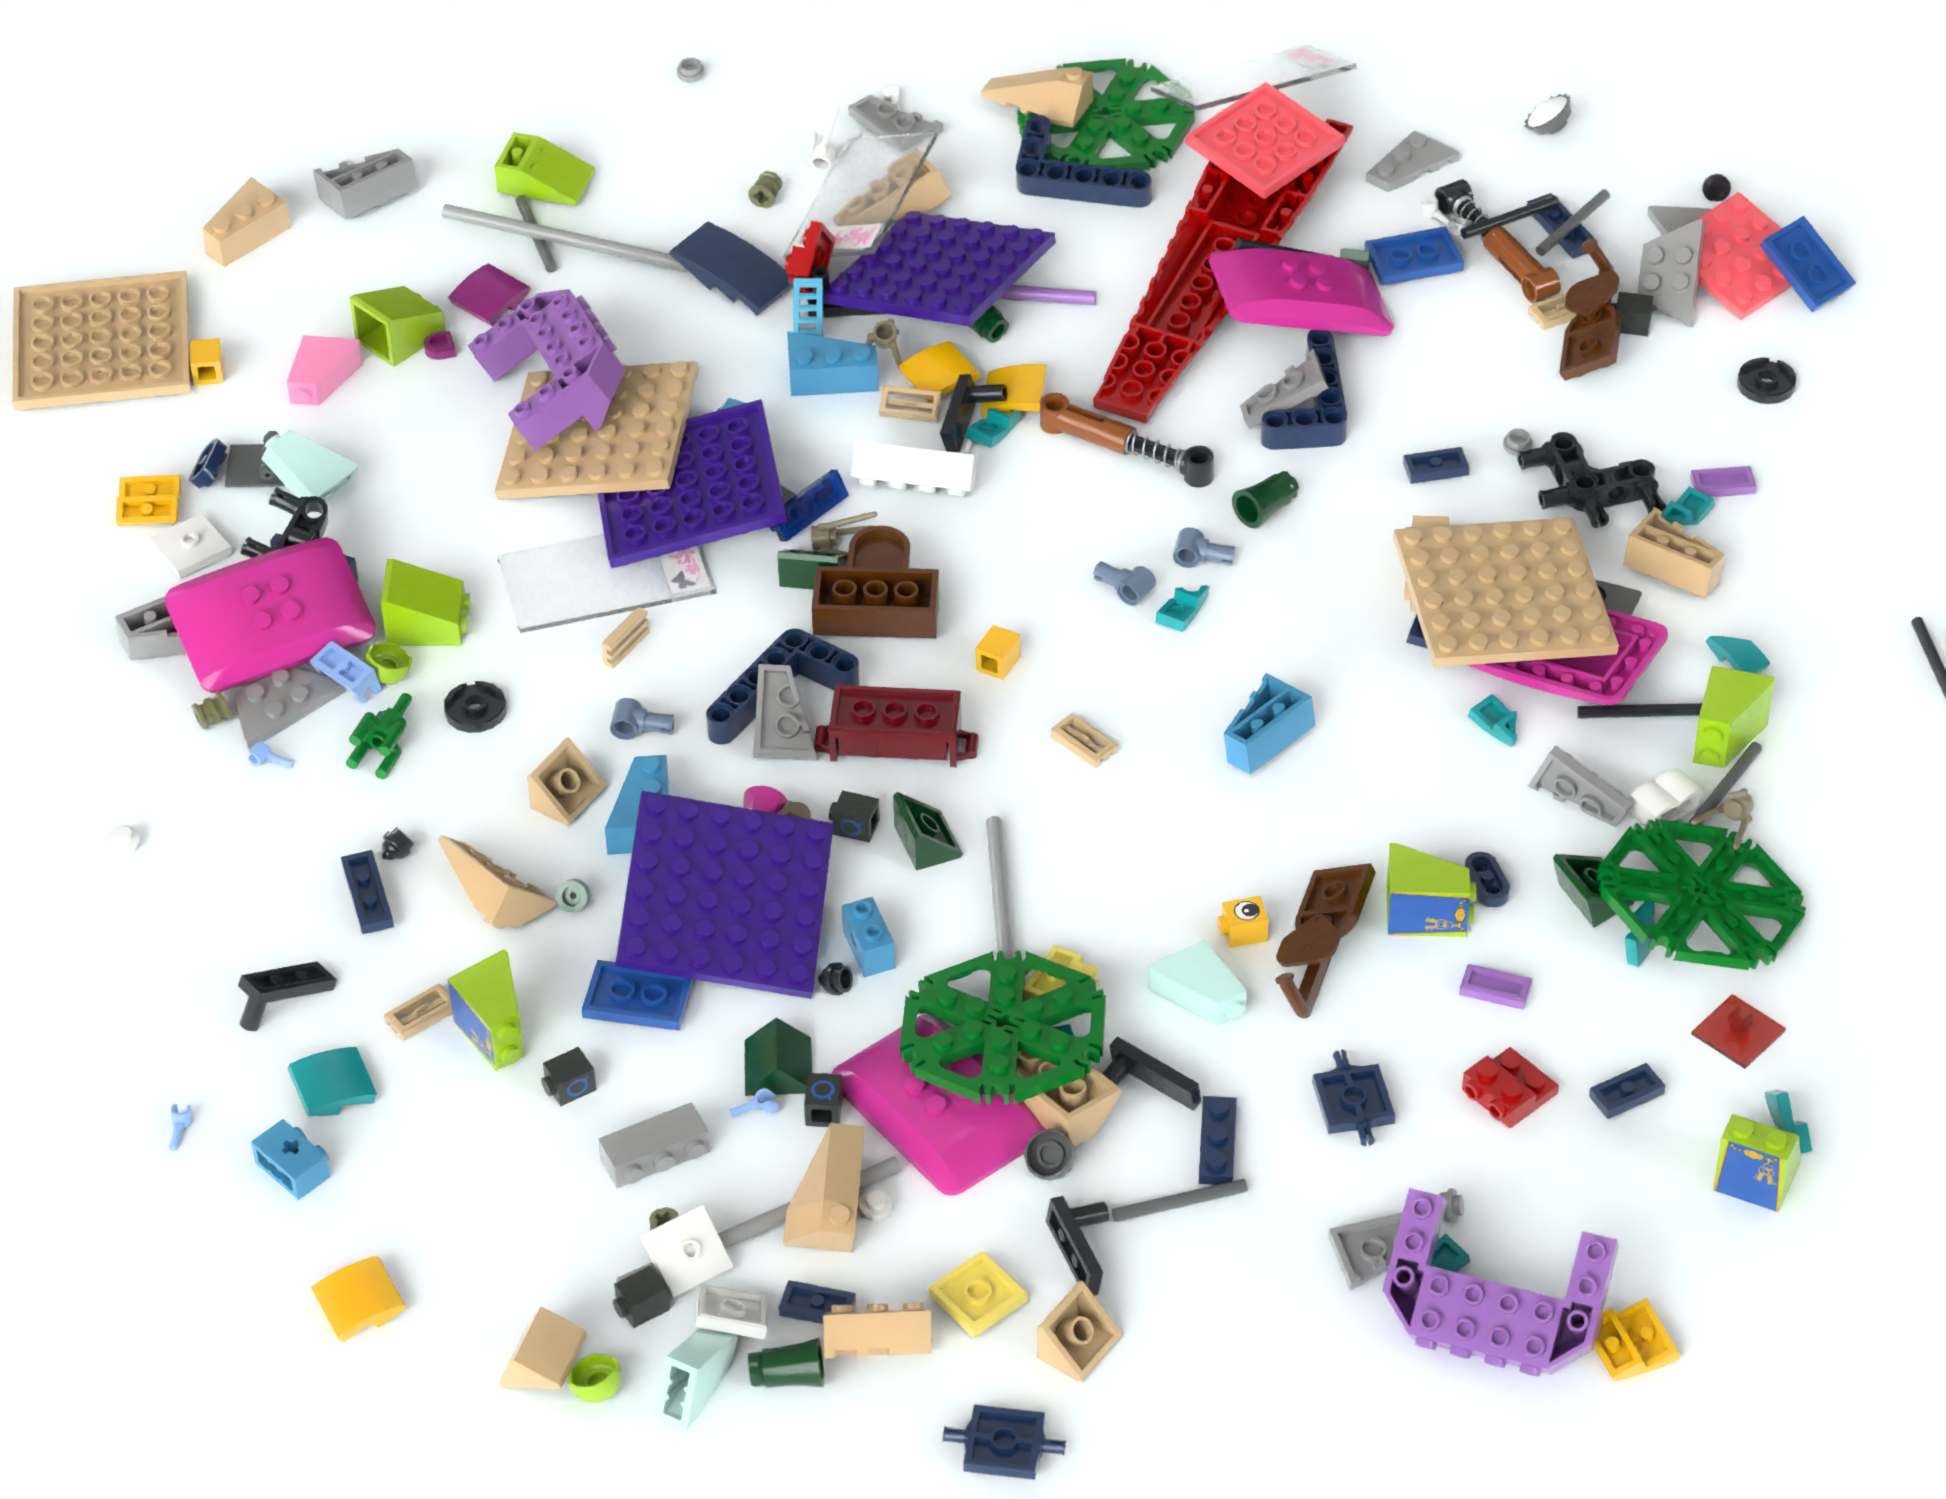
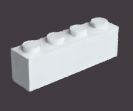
(914, 466)

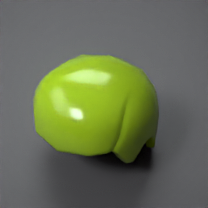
(389, 662)
(595, 1378)

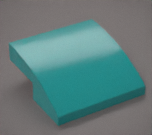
(332, 1080)

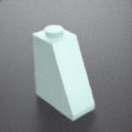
(307, 466)
(1199, 983)
(693, 1375)

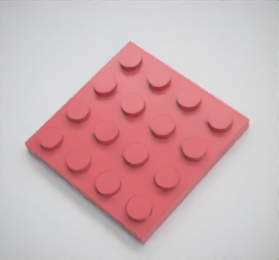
(1265, 140)
(1732, 260)

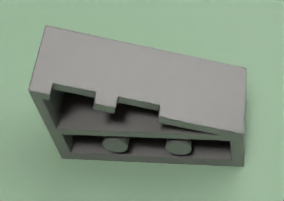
(366, 184)
(148, 631)

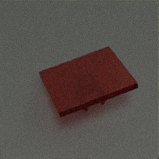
(1738, 1031)

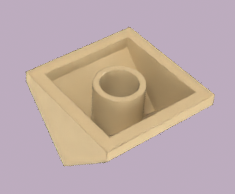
(564, 784)
(1076, 1333)
(544, 1352)

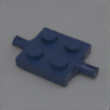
(1353, 1098)
(1004, 1441)

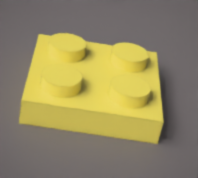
(978, 1294)

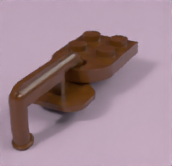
(1594, 333)
(1324, 917)

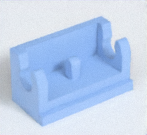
(346, 670)

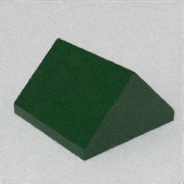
(798, 567)
(924, 832)
(1579, 881)
(777, 1059)

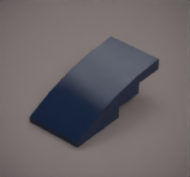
(732, 267)

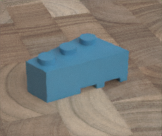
(830, 365)
(1268, 724)
(645, 774)

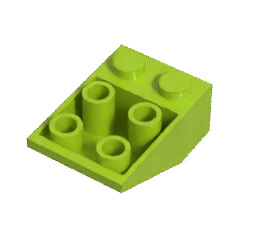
(541, 171)

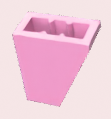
(322, 367)

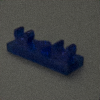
(811, 504)

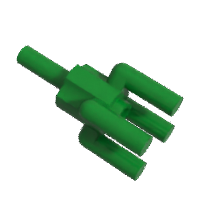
(382, 734)

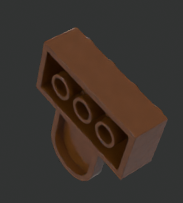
(876, 590)

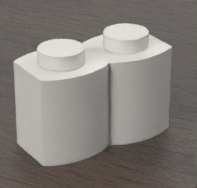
(1667, 798)

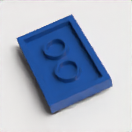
(1414, 255)
(1807, 263)
(636, 997)

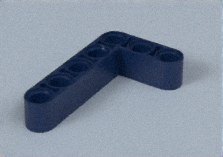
(1074, 180)
(1316, 426)
(805, 655)

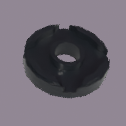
(1760, 391)
(479, 719)

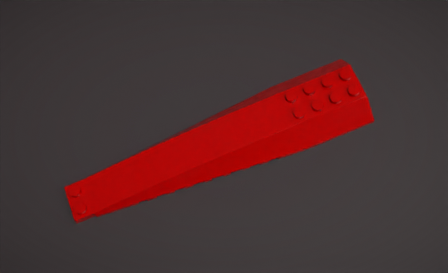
(1184, 295)

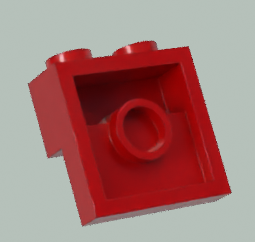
(817, 252)
(1508, 1086)

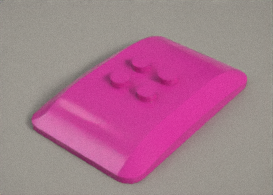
(1300, 291)
(269, 613)
(1592, 678)
(936, 1130)

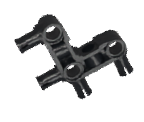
(1588, 487)
(301, 526)

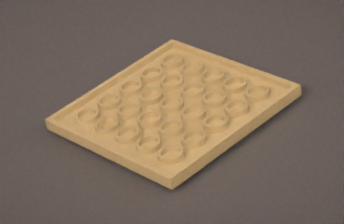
(101, 340)
(628, 453)
(1504, 592)

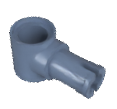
(1194, 548)
(1130, 585)
(631, 719)

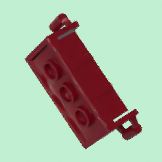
(895, 724)

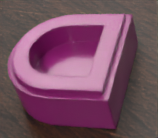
(440, 346)

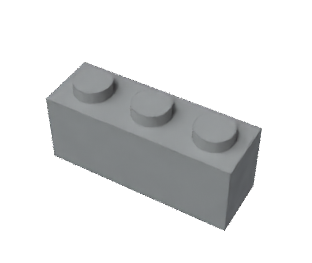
(654, 1145)

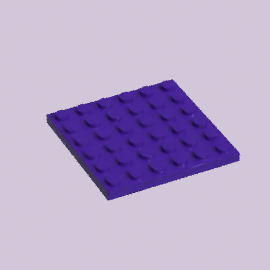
(939, 268)
(719, 490)
(725, 895)

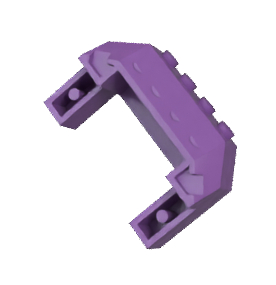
(574, 350)
(1491, 1317)

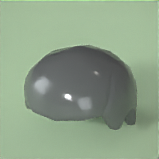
(1049, 1154)

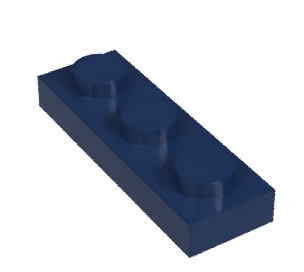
(1554, 218)
(367, 892)
(1217, 1140)

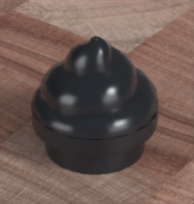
(1716, 187)
(396, 845)
(836, 978)

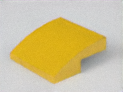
(937, 368)
(1023, 385)
(148, 500)
(358, 1297)
(1634, 1342)

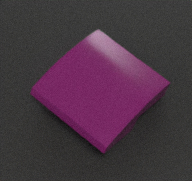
(489, 293)

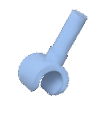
(262, 752)
(761, 1100)
(180, 1121)

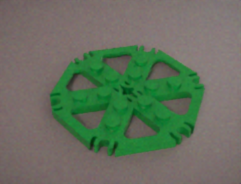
(1123, 120)
(1718, 899)
(1027, 1029)

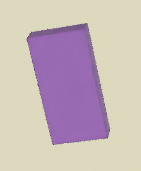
(1724, 481)
(1495, 986)

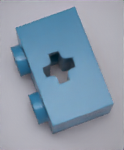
(868, 936)
(291, 1159)

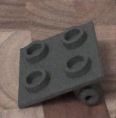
(247, 468)

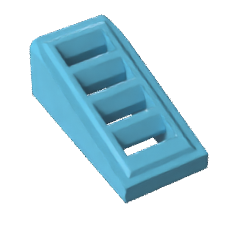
(818, 319)

